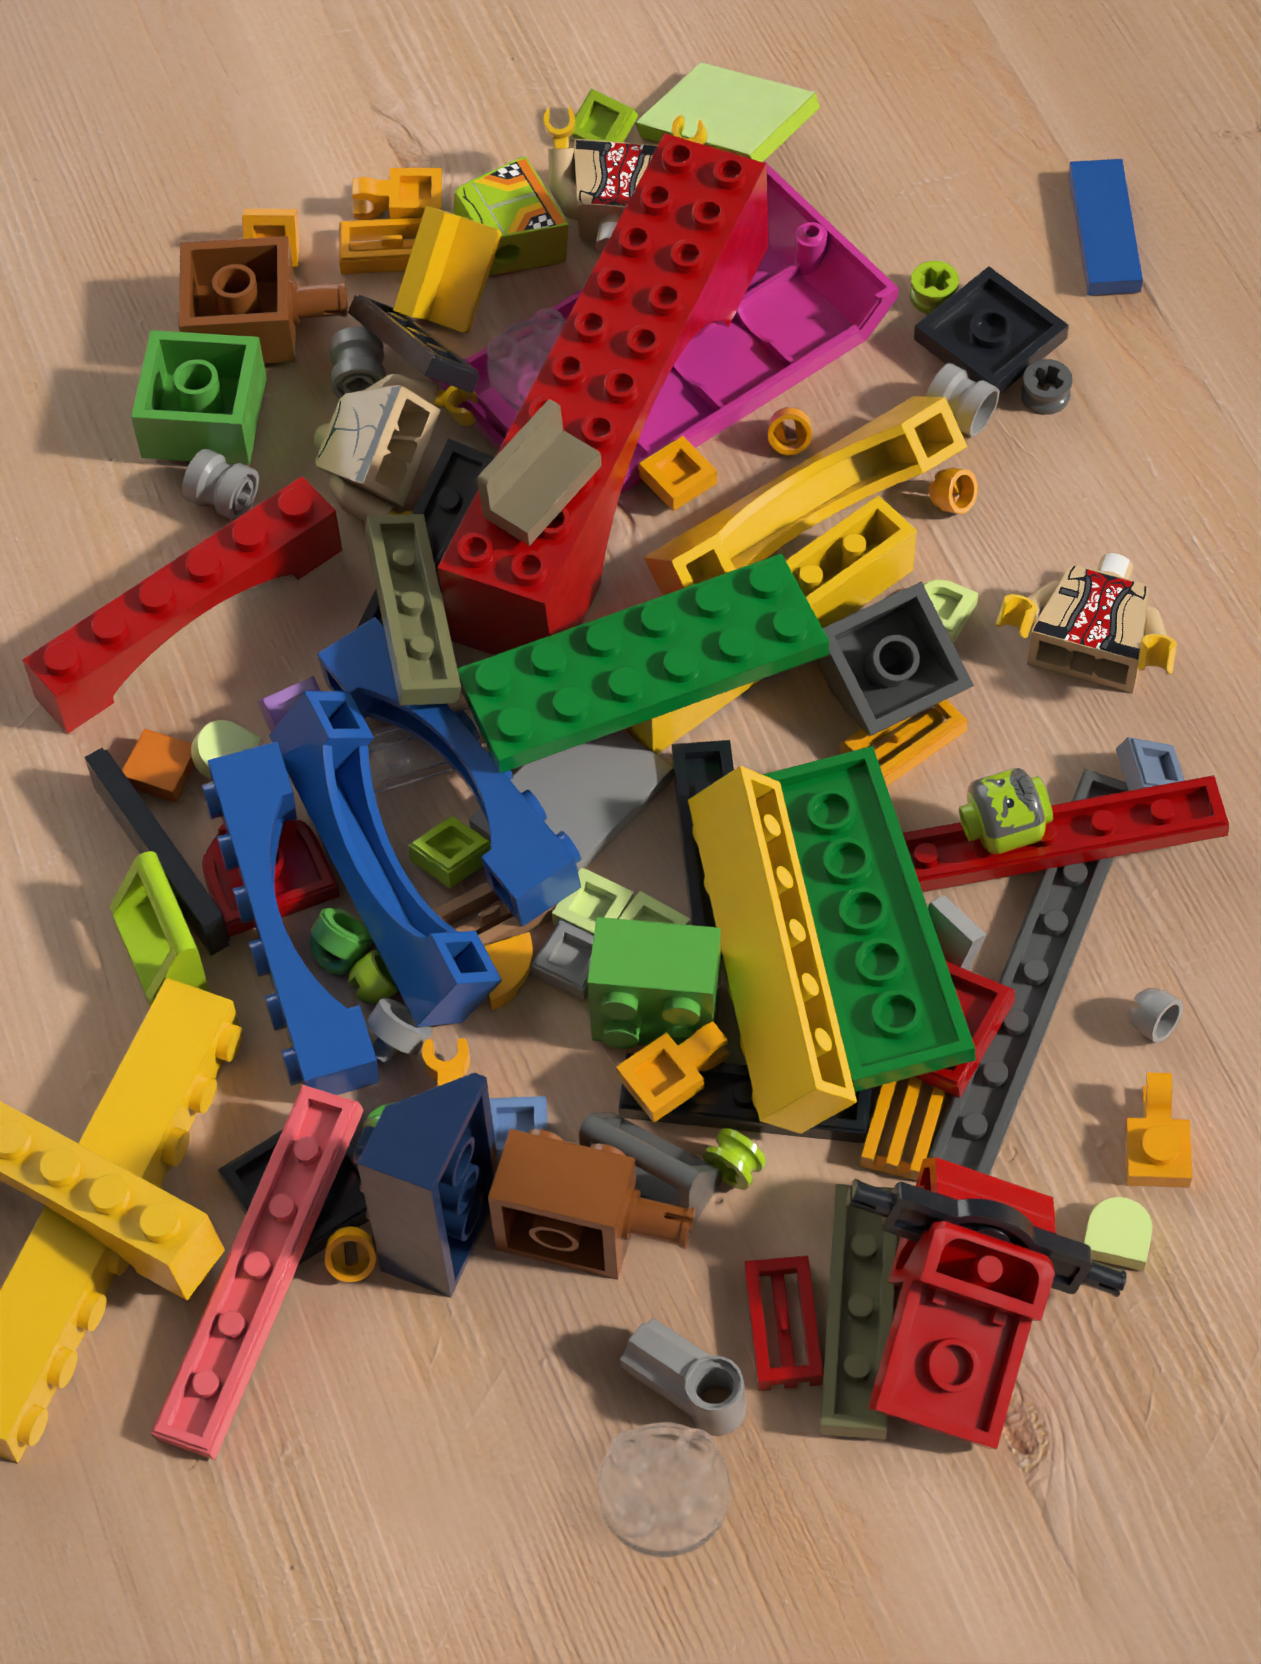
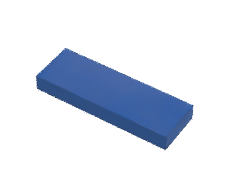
(1105, 227)

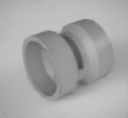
(356, 360)
(968, 400)
(220, 484)

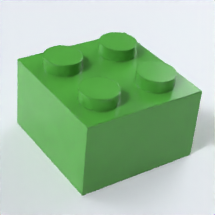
(199, 396)
(652, 981)

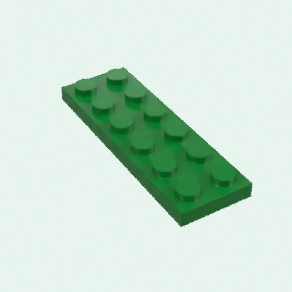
(641, 662)
(872, 923)

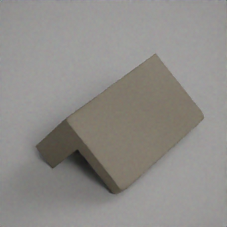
(535, 475)

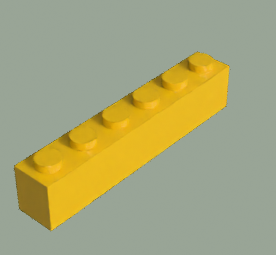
(837, 577)
(771, 952)

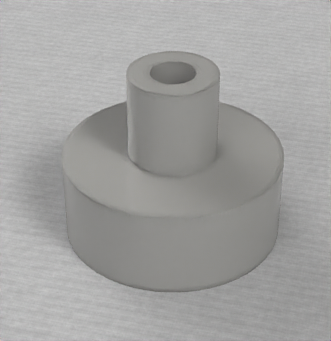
(395, 1030)

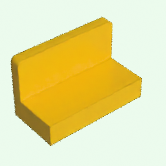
(447, 269)

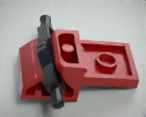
(972, 1280)

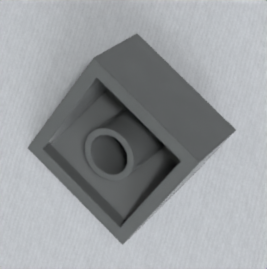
(892, 660)

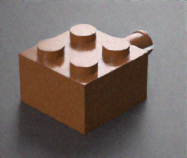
(252, 292)
(575, 1204)

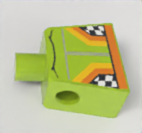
(523, 211)

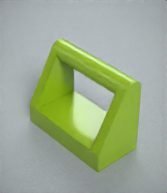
(155, 929)

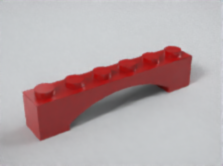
(92, 659)

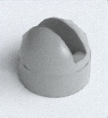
(1156, 1014)

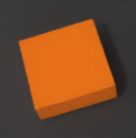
(159, 765)

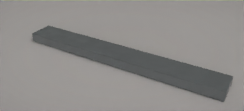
(1038, 972)

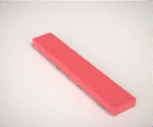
(257, 1273)

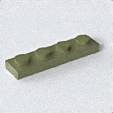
(412, 610)
(856, 1320)

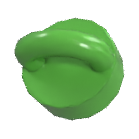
(341, 935)

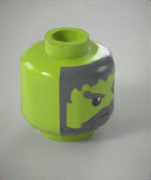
(1006, 810)

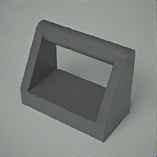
(662, 1168)

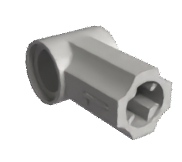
(685, 1373)

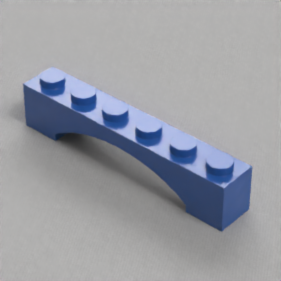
(526, 860)
(432, 964)
(325, 1037)

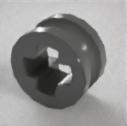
(1039, 374)

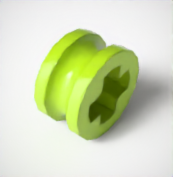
(938, 275)
(735, 1157)

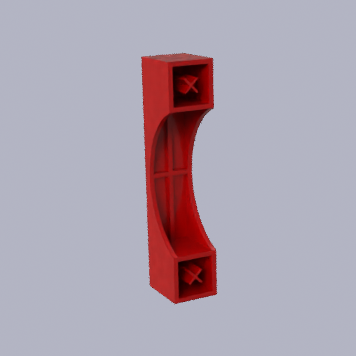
(663, 276)

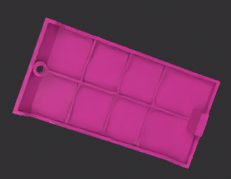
(798, 315)

